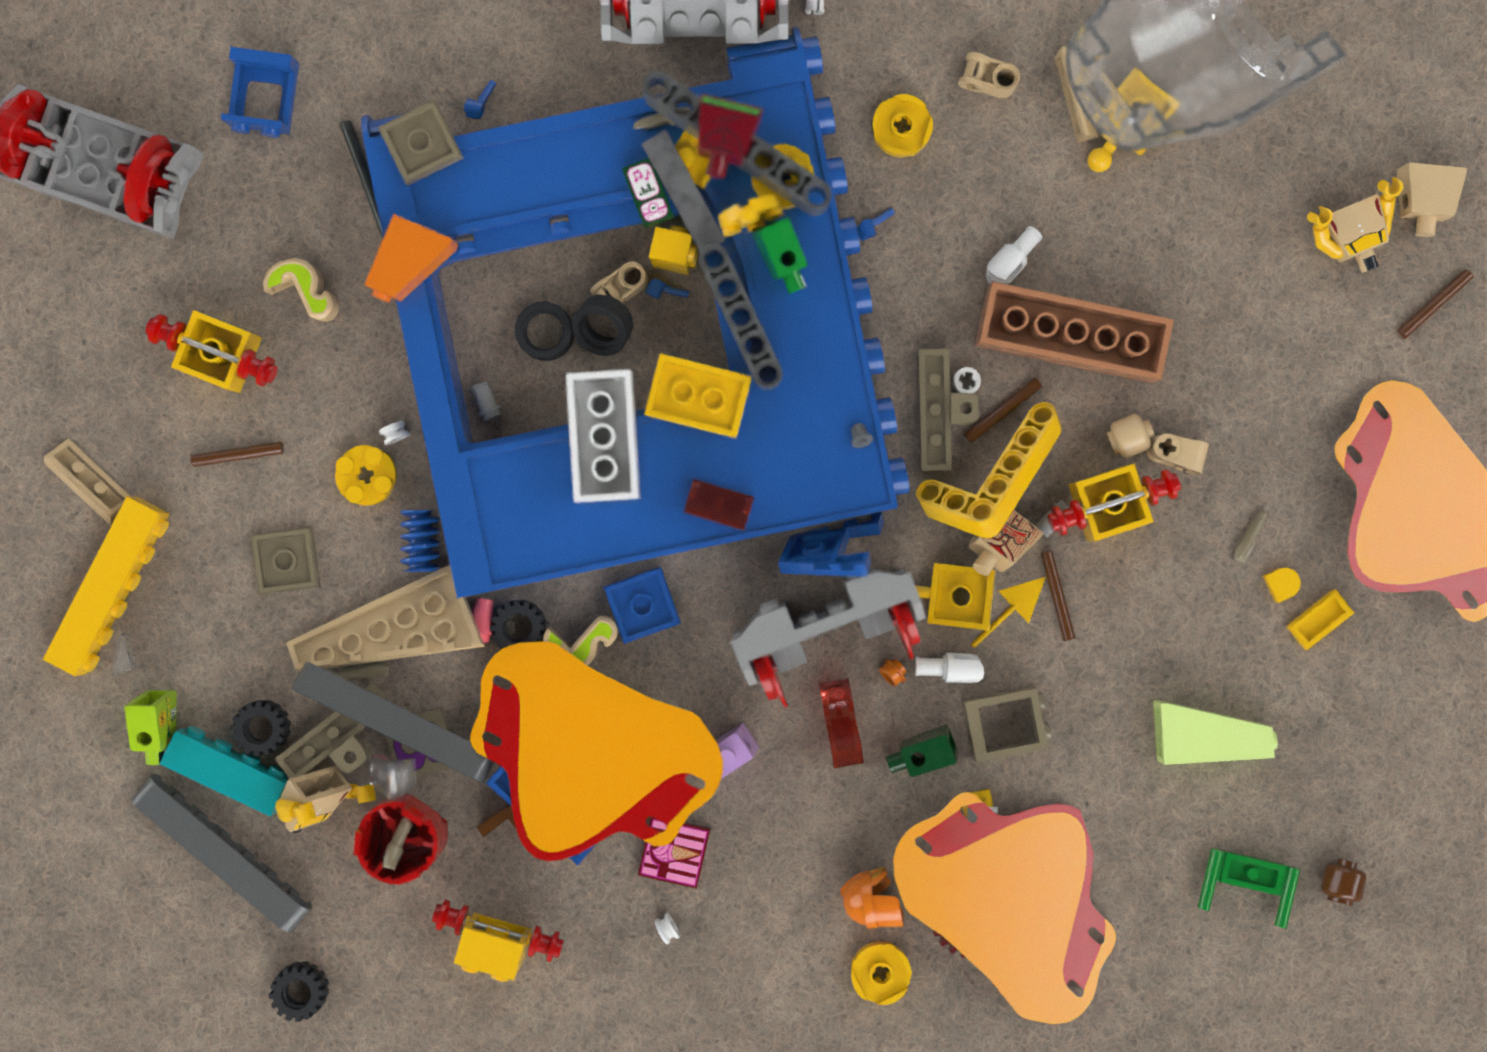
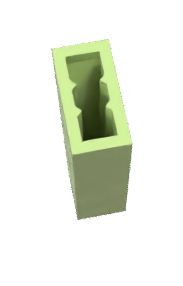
(1205, 736)

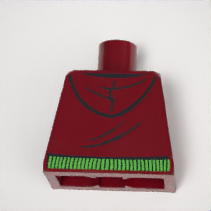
(725, 132)

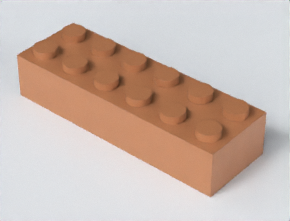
(1074, 332)

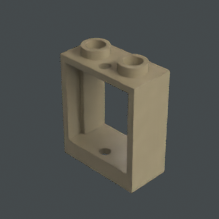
(975, 730)

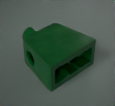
(935, 745)

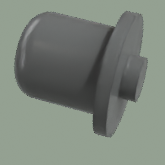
(860, 436)

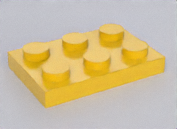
(698, 396)

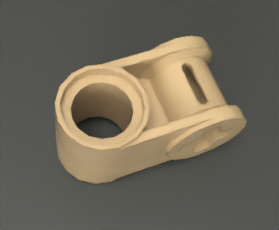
(987, 73)
(617, 284)
(1180, 454)

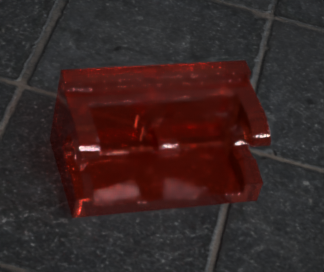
(718, 504)

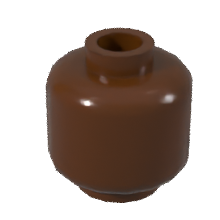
(1343, 882)

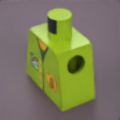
(151, 723)

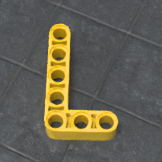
(1024, 453)

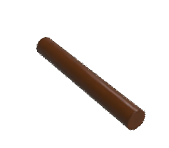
(1435, 303)
(1003, 410)
(237, 454)
(1058, 595)

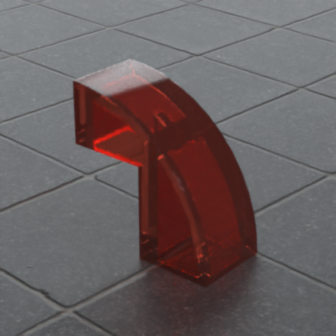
(841, 723)

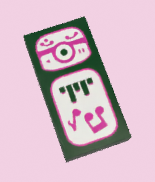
(647, 193)

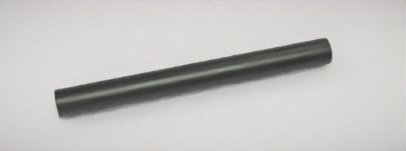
(361, 166)

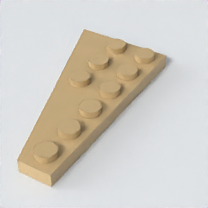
(402, 624)

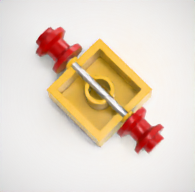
(213, 350)
(1113, 502)
(493, 944)

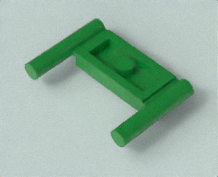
(1251, 874)

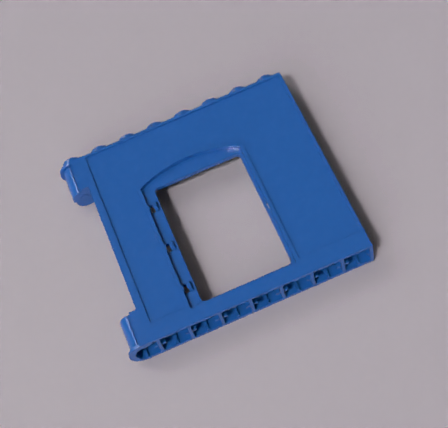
(512, 497)

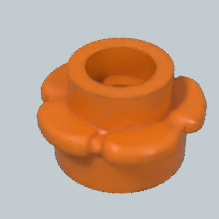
(893, 672)

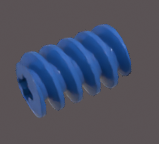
(420, 540)

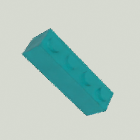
(225, 770)

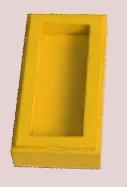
(1320, 619)

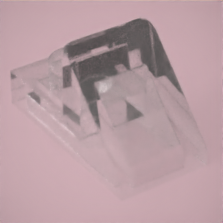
(392, 777)

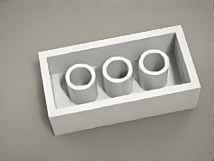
(603, 435)

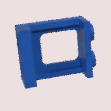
(265, 68)

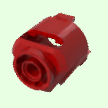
(419, 848)

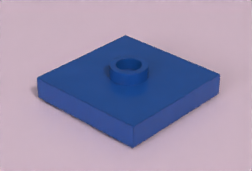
(642, 605)

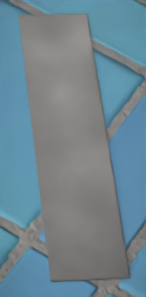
(682, 190)

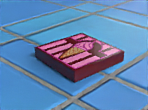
(679, 860)

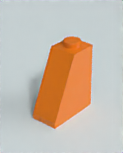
(406, 259)

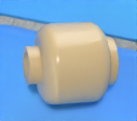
(1130, 435)

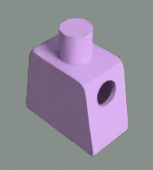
(734, 749)

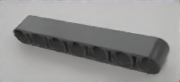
(770, 177)
(391, 721)
(220, 854)

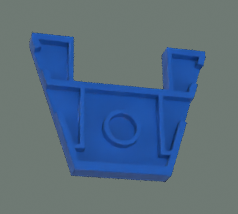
(823, 550)

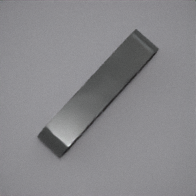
(736, 302)

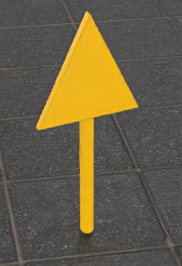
(1022, 599)

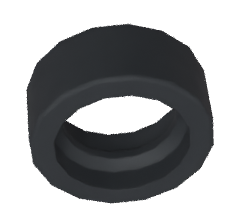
(544, 308)
(614, 311)

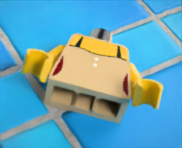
(1358, 227)
(315, 797)

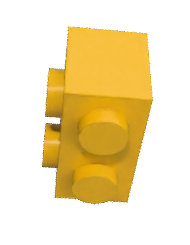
(673, 250)

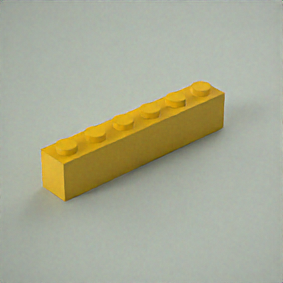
(107, 586)

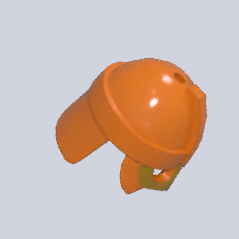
(866, 906)

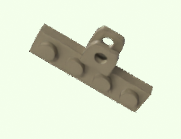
(940, 409)
(331, 738)

